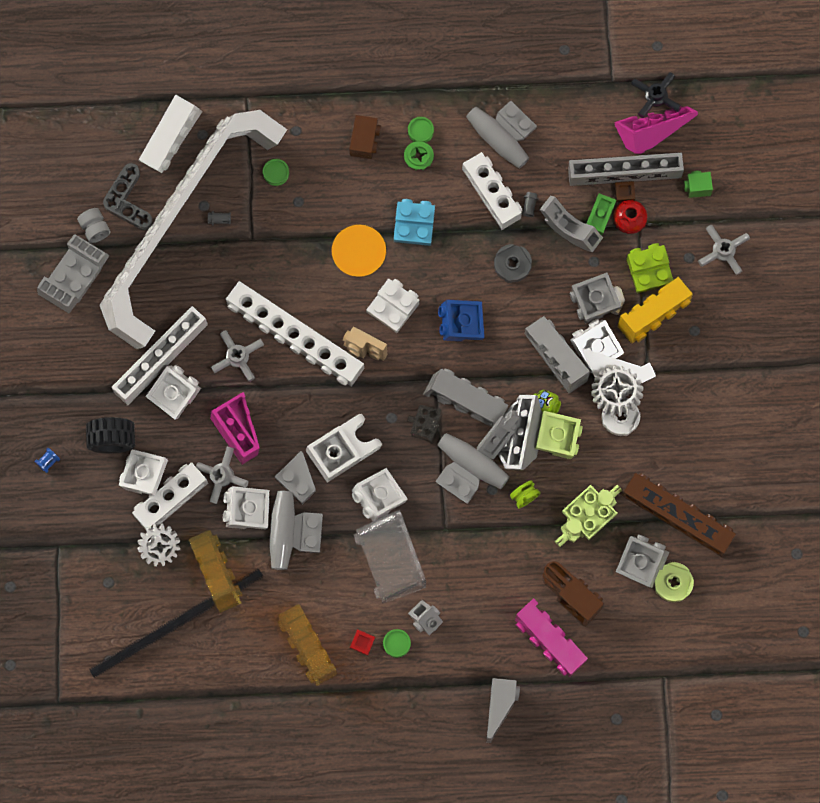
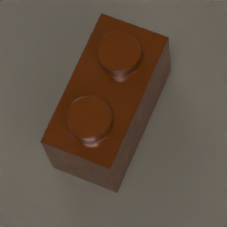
(364, 136)

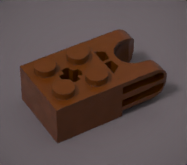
(572, 593)

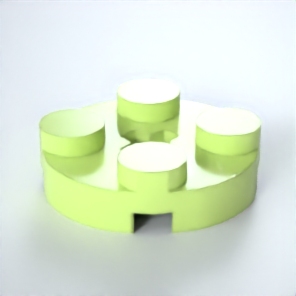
(684, 578)

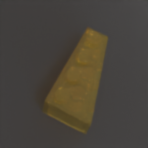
(307, 644)

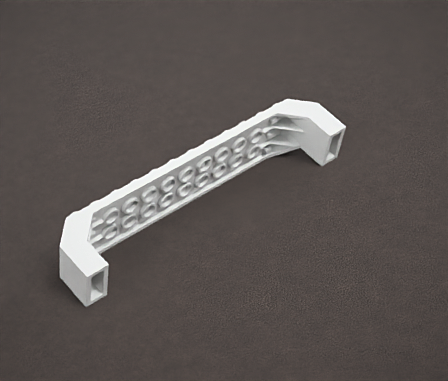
(116, 302)

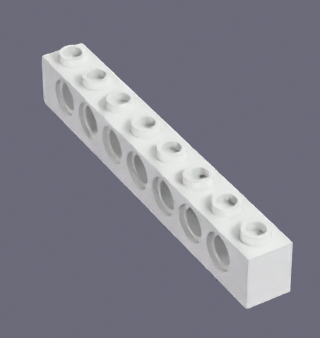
(242, 293)

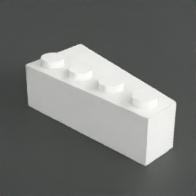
(170, 134)

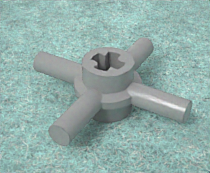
(722, 255)
(234, 361)
(222, 480)

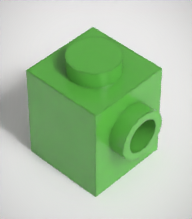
(698, 184)

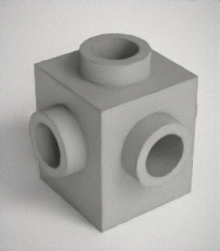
(425, 617)

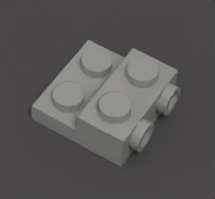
(594, 298)
(642, 560)

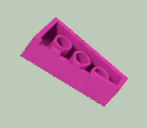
(550, 639)

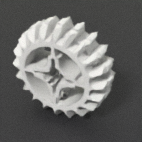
(610, 392)

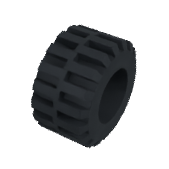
(110, 435)

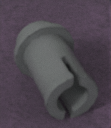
(530, 203)
(219, 218)

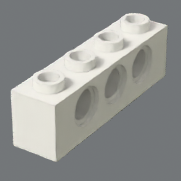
(503, 216)
(181, 496)

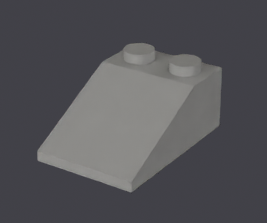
(502, 700)

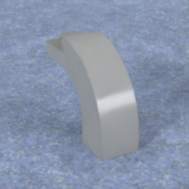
(568, 227)

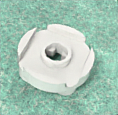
(622, 427)

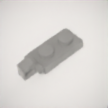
(498, 435)

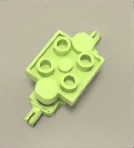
(588, 514)

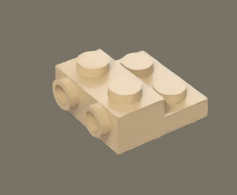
(360, 343)

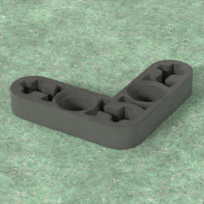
(122, 204)

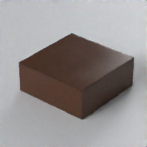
(624, 191)

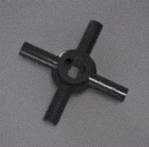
(656, 95)

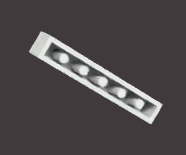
(159, 356)

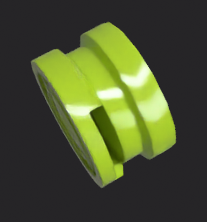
(525, 494)

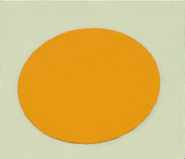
(358, 250)

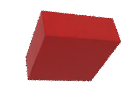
(362, 642)

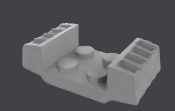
(73, 274)

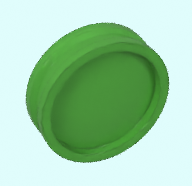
(420, 129)
(276, 172)
(396, 643)

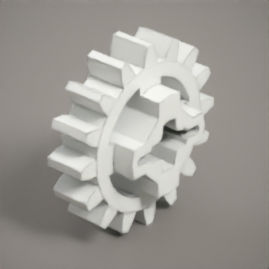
(151, 546)

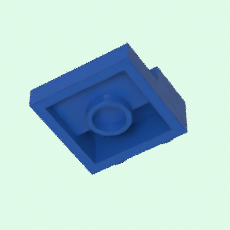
(461, 320)

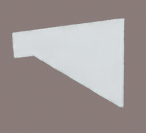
(599, 362)

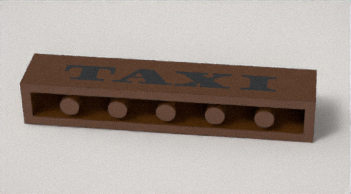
(679, 514)

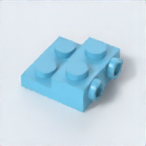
(414, 222)

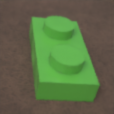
(601, 212)

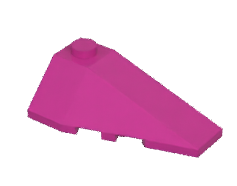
(649, 131)

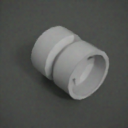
(93, 224)

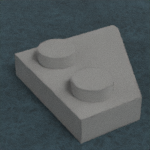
(297, 478)

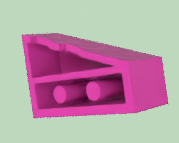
(236, 427)

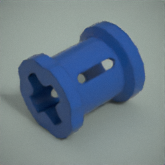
(47, 460)

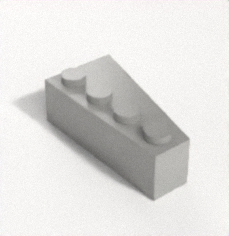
(557, 354)
(466, 397)

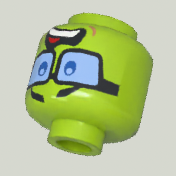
(548, 401)

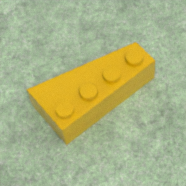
(655, 310)

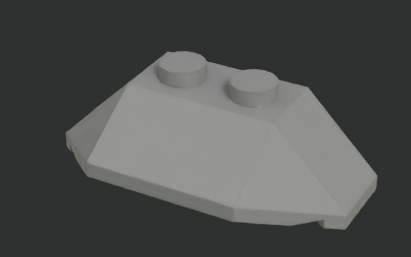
(520, 448)

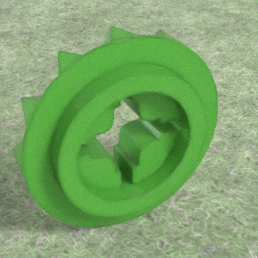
(424, 149)

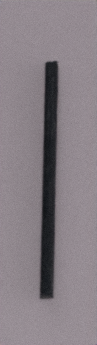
(173, 624)

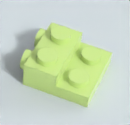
(558, 435)

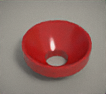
(627, 224)

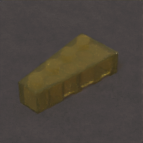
(215, 571)

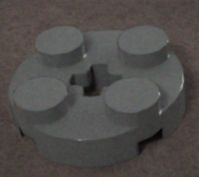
(508, 273)

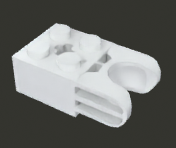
(345, 444)

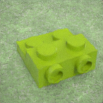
(649, 268)

